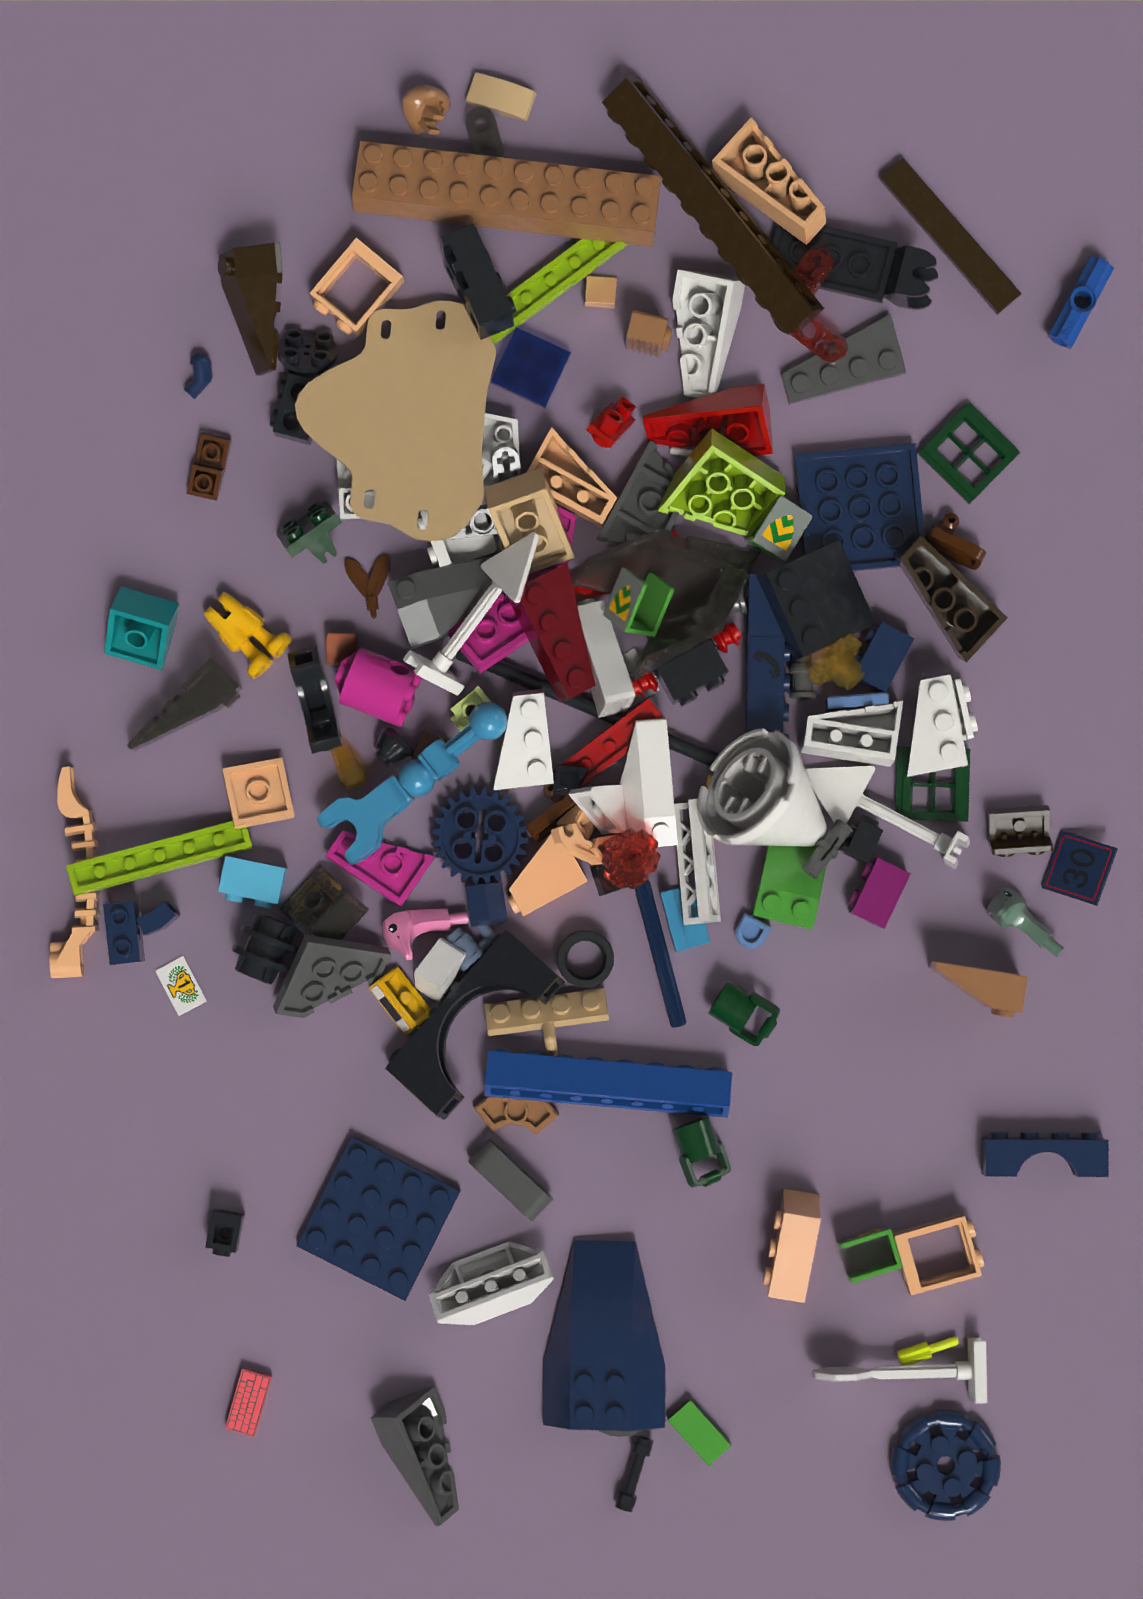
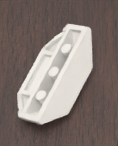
(490, 1284)

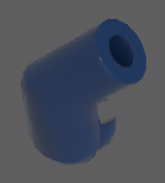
(202, 374)

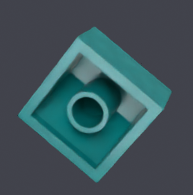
(141, 628)

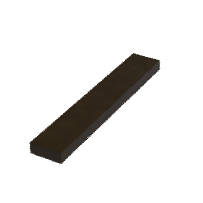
(950, 236)

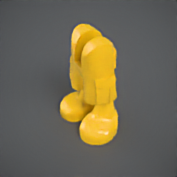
(239, 627)

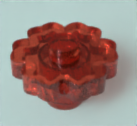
(630, 858)

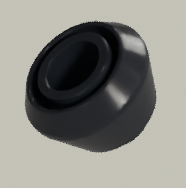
(393, 748)

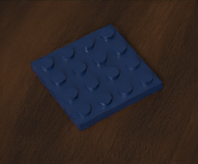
(862, 500)
(378, 1218)

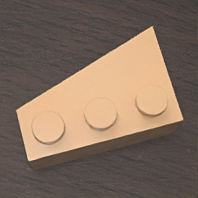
(572, 481)
(794, 1245)

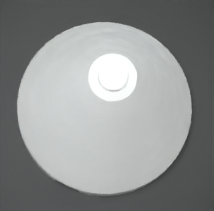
(761, 794)

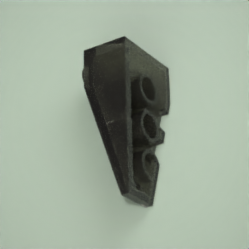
(204, 694)

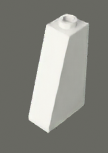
(613, 687)

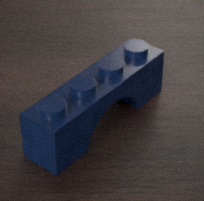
(1084, 1155)

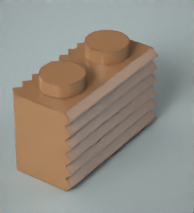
(648, 333)

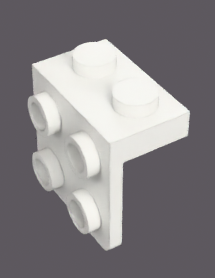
(452, 552)

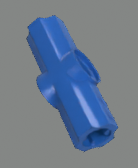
(1088, 286)

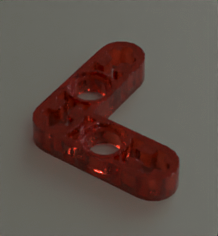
(822, 349)

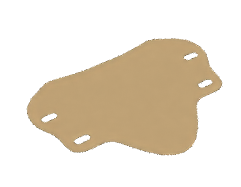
(408, 418)

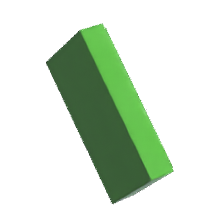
(699, 1432)

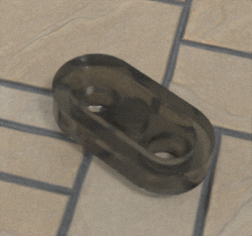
(484, 138)

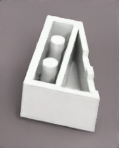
(937, 729)
(855, 735)
(525, 745)

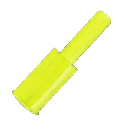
(923, 1351)

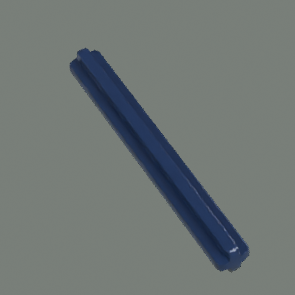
(660, 955)

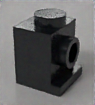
(862, 839)
(223, 1218)

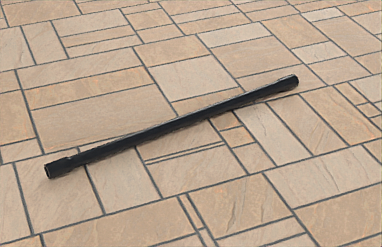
(588, 706)

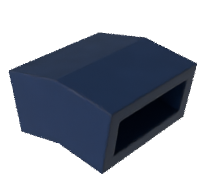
(486, 904)
(158, 918)

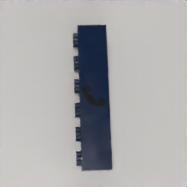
(764, 664)

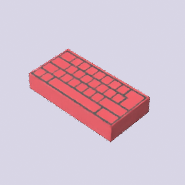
(248, 1402)

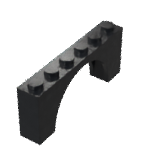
(422, 1060)

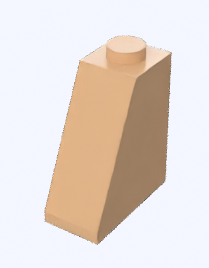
(545, 879)

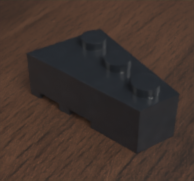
(477, 282)

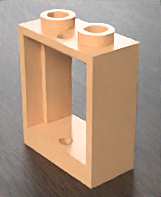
(374, 263)
(973, 1256)

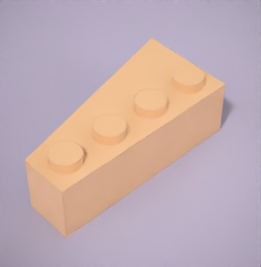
(767, 182)

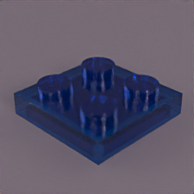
(530, 368)

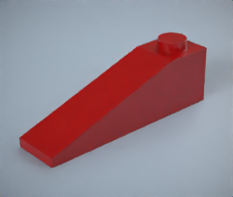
(735, 413)

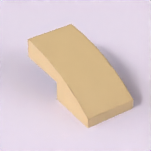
(501, 96)

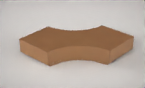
(506, 1111)

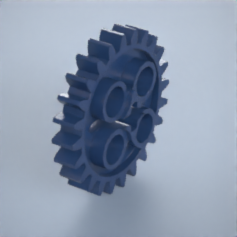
(452, 833)

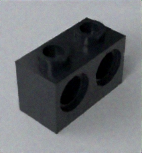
(287, 409)

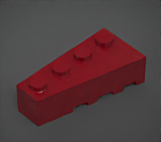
(555, 632)

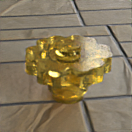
(838, 664)

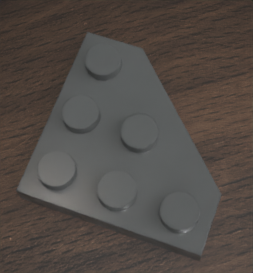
(327, 972)

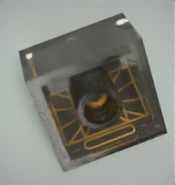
(323, 906)

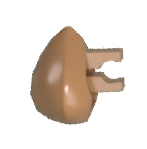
(424, 108)

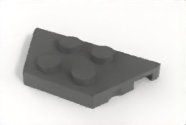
(637, 505)

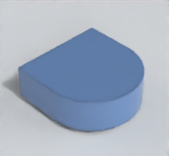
(751, 932)

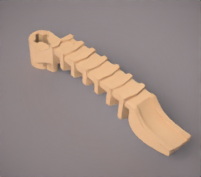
(67, 957)

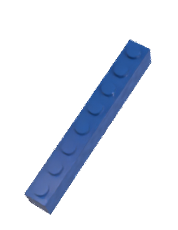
(608, 1083)

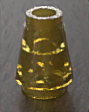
(348, 767)

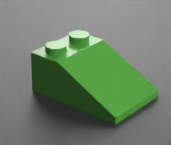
(785, 889)

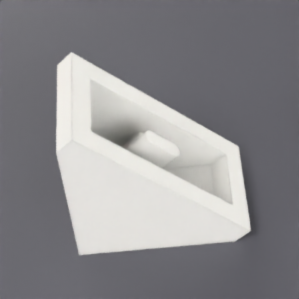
(602, 806)
(438, 970)

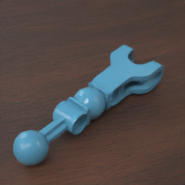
(413, 780)

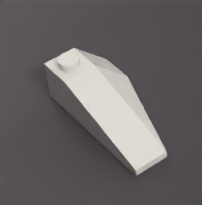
(706, 319)
(649, 782)

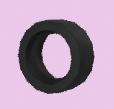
(601, 975)

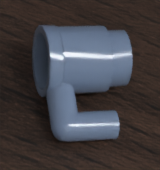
(467, 944)

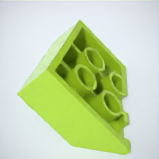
(723, 486)

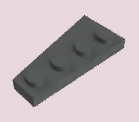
(870, 358)

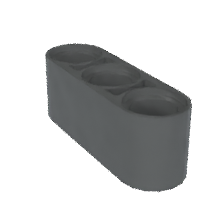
(510, 1180)

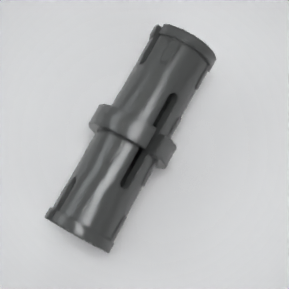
(826, 849)

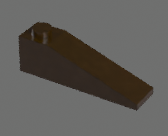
(250, 286)

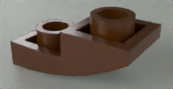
(209, 466)

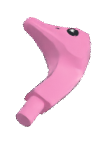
(403, 927)

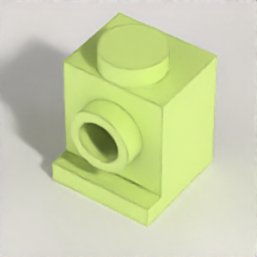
(474, 698)

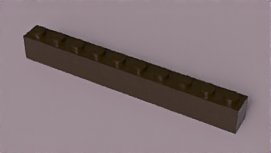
(712, 206)

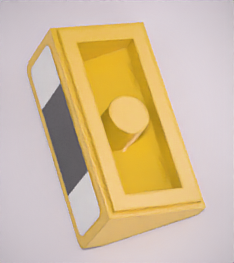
(401, 1000)

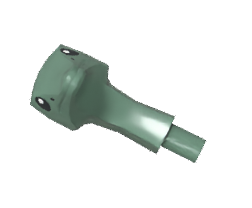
(1010, 909)

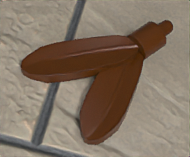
(372, 586)

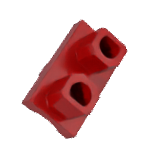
(612, 423)

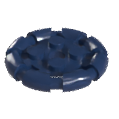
(955, 1481)

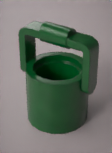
(736, 1006)
(697, 1142)

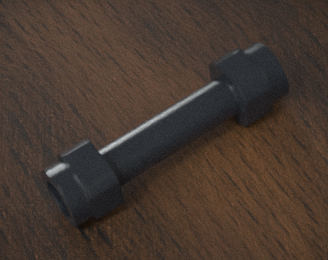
(626, 1498)

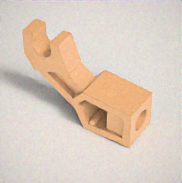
(576, 845)

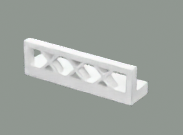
(703, 865)

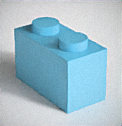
(253, 881)

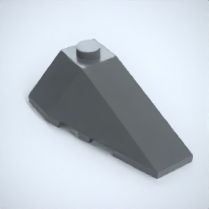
(438, 599)
(416, 1443)

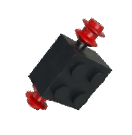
(692, 670)

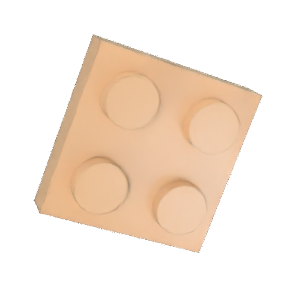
(258, 793)

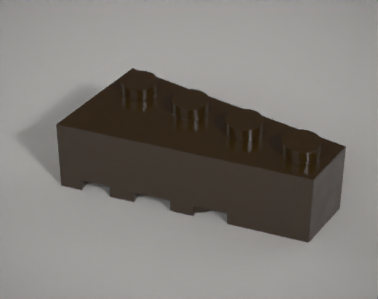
(953, 601)

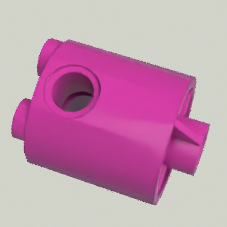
(377, 686)

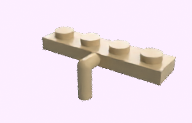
(559, 1011)

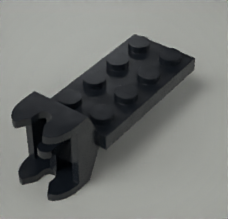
(866, 266)

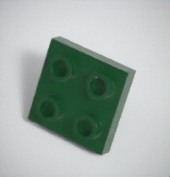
(311, 532)

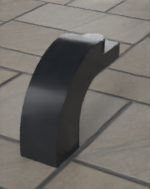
(315, 699)

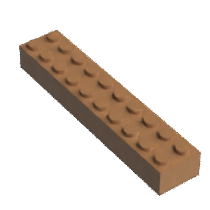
(506, 193)

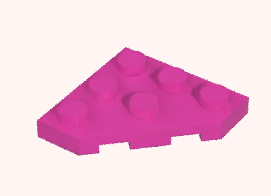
(494, 636)

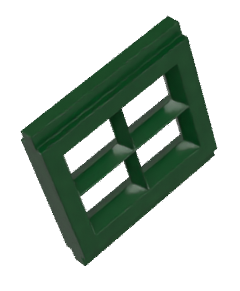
(987, 434)
(905, 786)

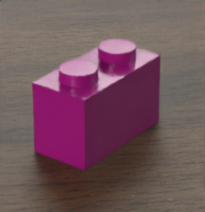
(878, 892)

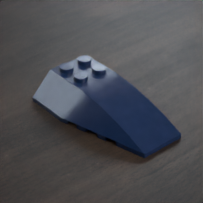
(604, 1345)

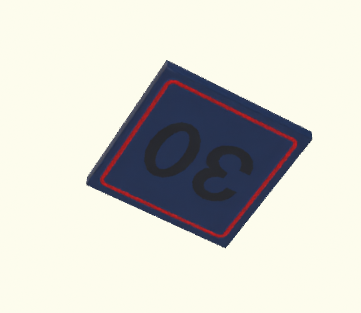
(1079, 868)

